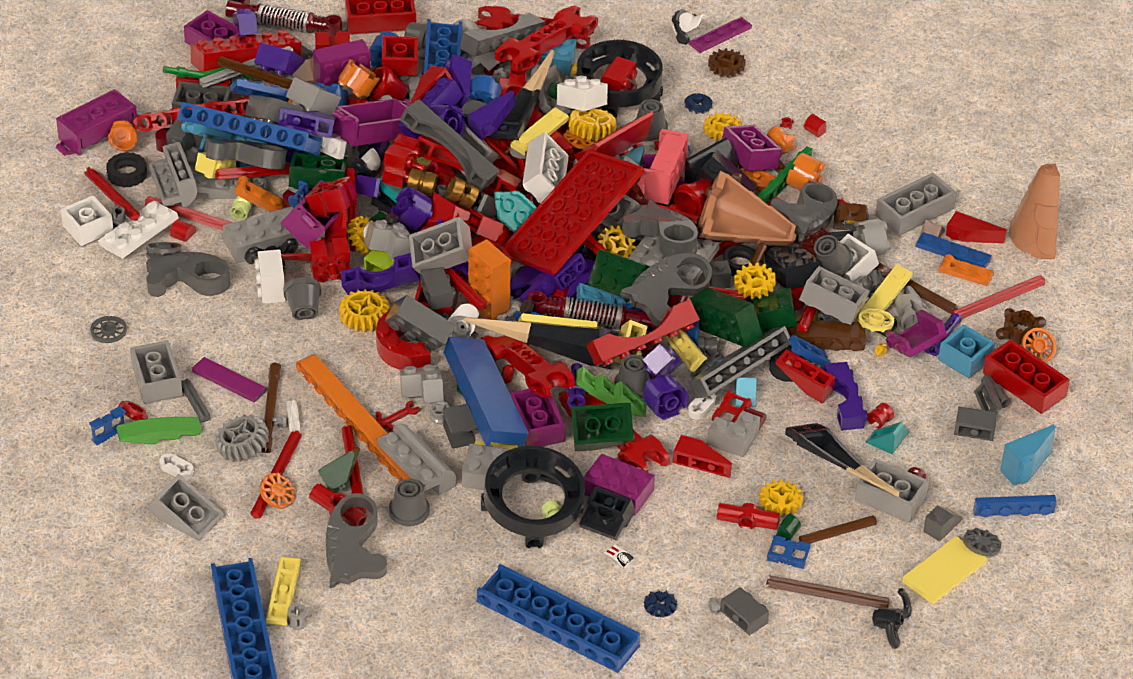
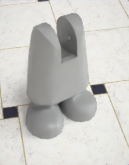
(907, 306)

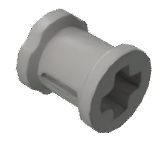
(302, 611)

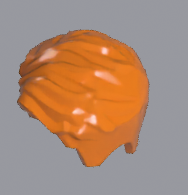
(122, 135)
(784, 141)

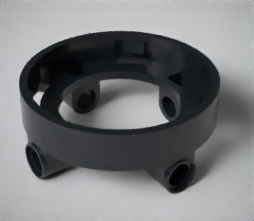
(631, 51)
(532, 462)

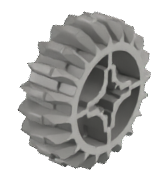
(242, 438)

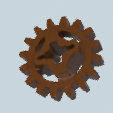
(726, 62)

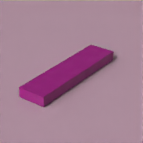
(720, 34)
(229, 379)

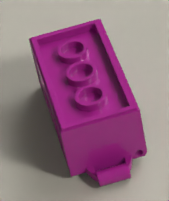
(92, 121)
(369, 121)
(304, 225)

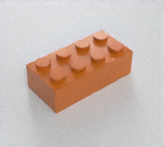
(490, 278)

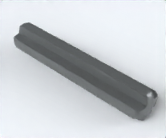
(195, 400)

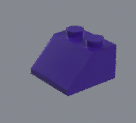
(277, 59)

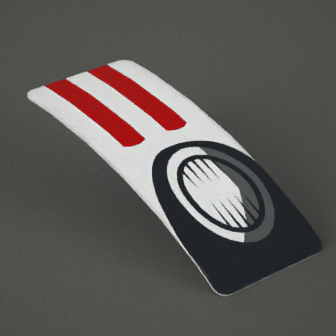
(619, 555)

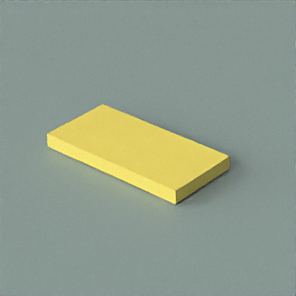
(943, 570)

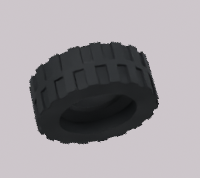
(124, 160)

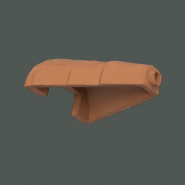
(742, 217)
(1036, 219)

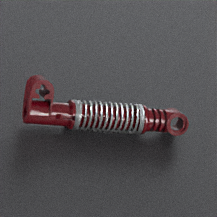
(287, 18)
(588, 311)

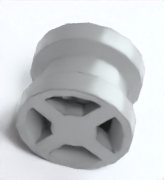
(437, 411)

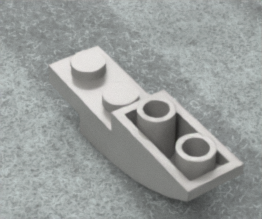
(222, 188)

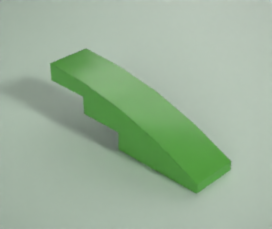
(610, 393)
(152, 430)

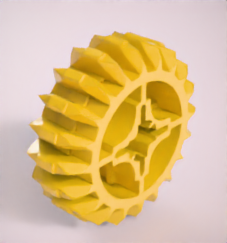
(591, 124)
(363, 310)

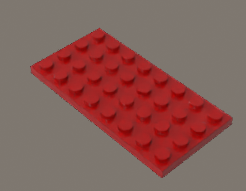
(572, 211)

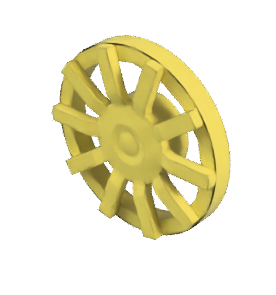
(876, 319)

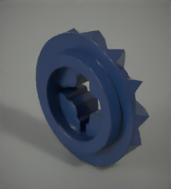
(706, 103)
(660, 609)

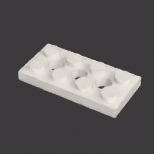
(133, 233)

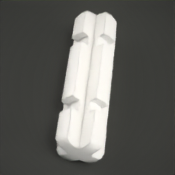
(293, 417)

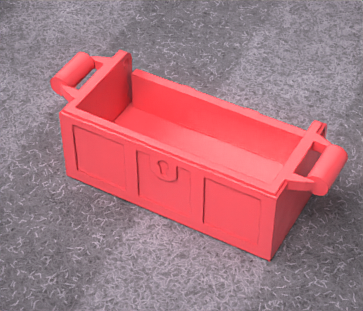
(667, 167)

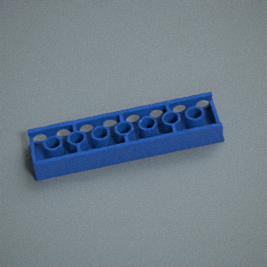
(441, 43)
(251, 128)
(485, 391)
(559, 618)
(243, 621)

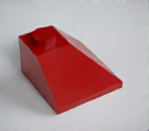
(447, 210)

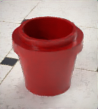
(388, 85)
(691, 196)

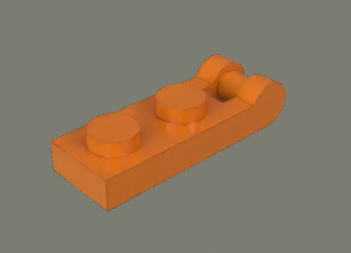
(257, 195)
(965, 270)

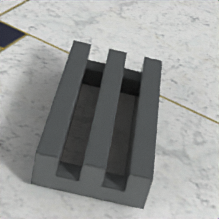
(990, 396)

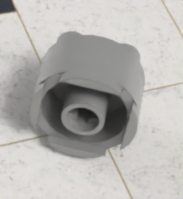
(873, 235)

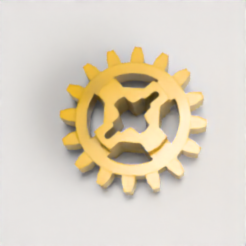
(715, 124)
(356, 234)
(622, 243)
(754, 280)
(781, 497)

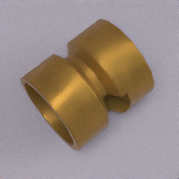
(422, 182)
(462, 192)

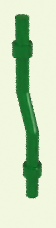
(181, 72)

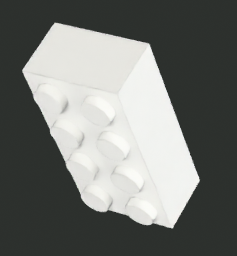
(544, 166)

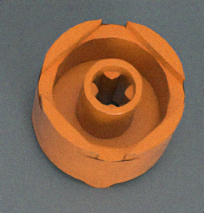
(358, 78)
(806, 170)

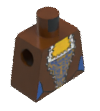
(848, 214)

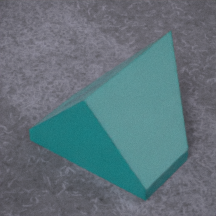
(888, 437)

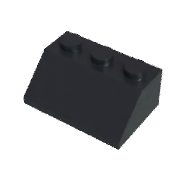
(696, 161)
(718, 163)

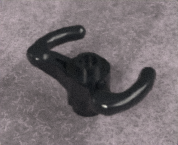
(288, 246)
(893, 618)

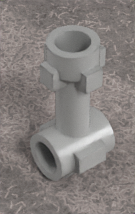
(514, 306)

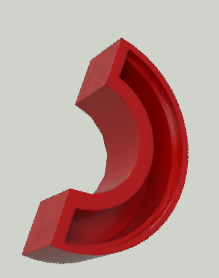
(396, 351)

